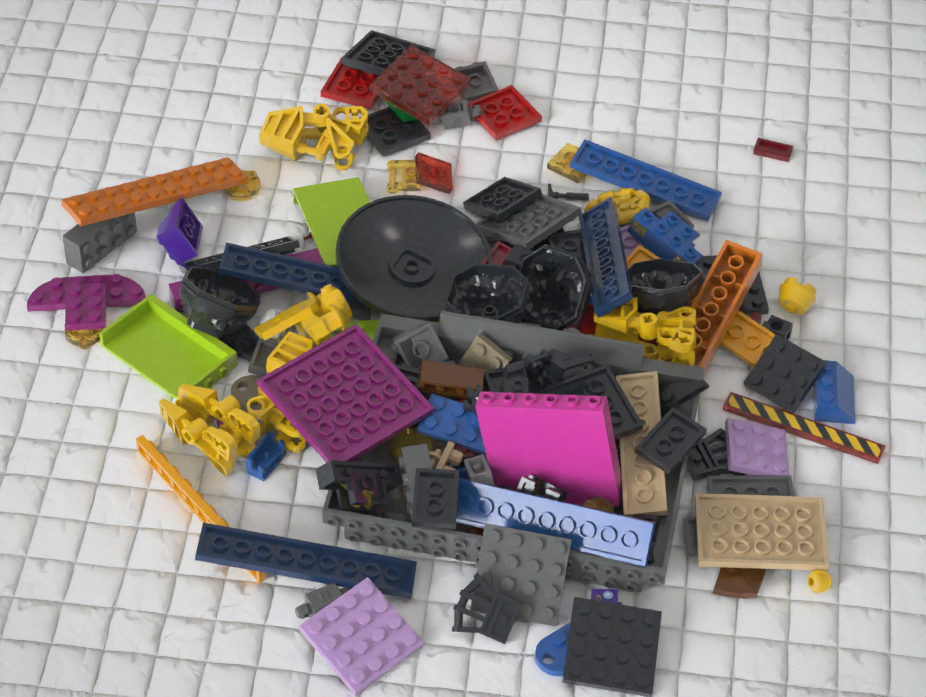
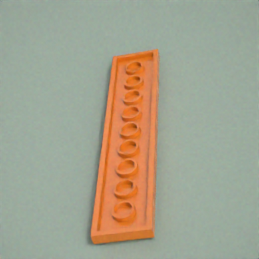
(153, 191)

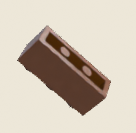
(448, 379)

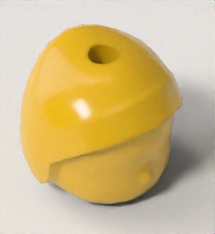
(819, 581)

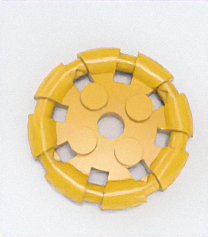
(627, 202)

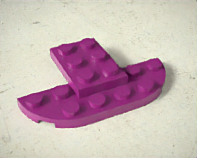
(85, 298)

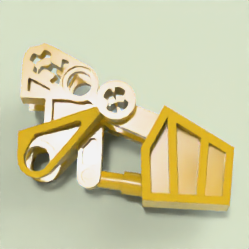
(286, 132)
(673, 331)
(197, 411)
(272, 418)

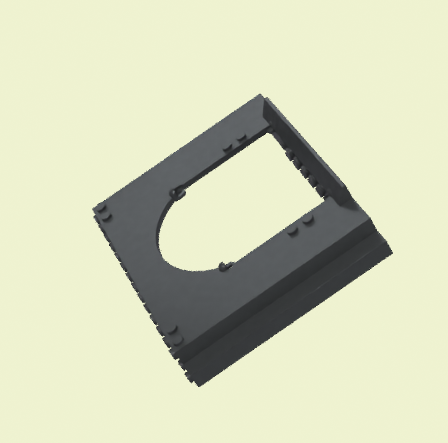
(456, 335)

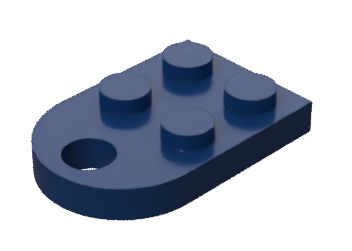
(553, 647)

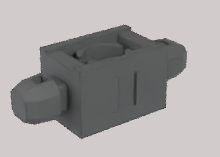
(458, 114)
(319, 599)

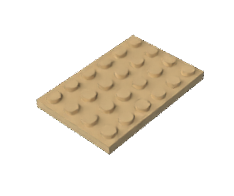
(761, 532)

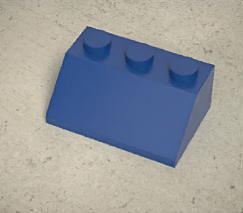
(834, 395)

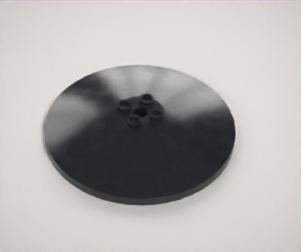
(404, 232)

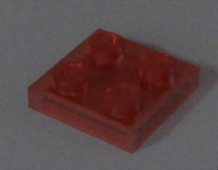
(433, 173)

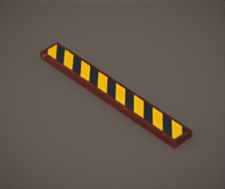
(804, 427)

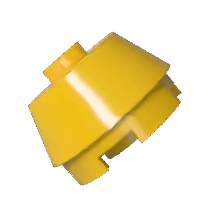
(795, 296)

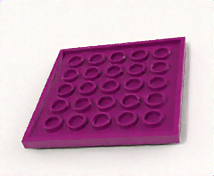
(345, 396)

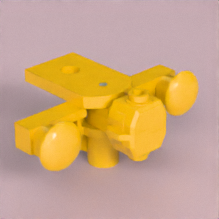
(311, 317)

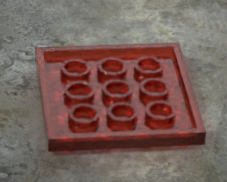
(419, 84)

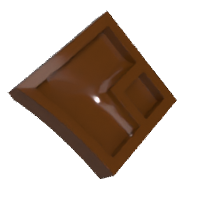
(739, 582)

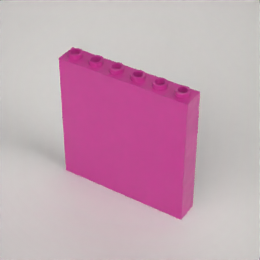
(553, 438)

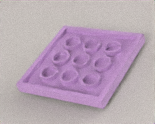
(361, 636)

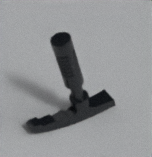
(568, 196)

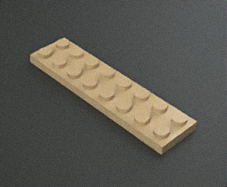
(642, 481)

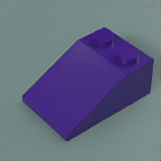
(180, 233)

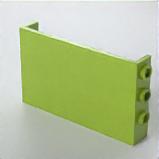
(326, 210)
(165, 348)

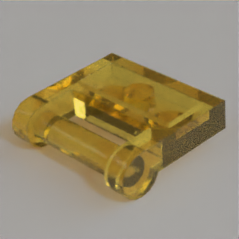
(408, 176)

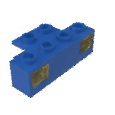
(666, 237)

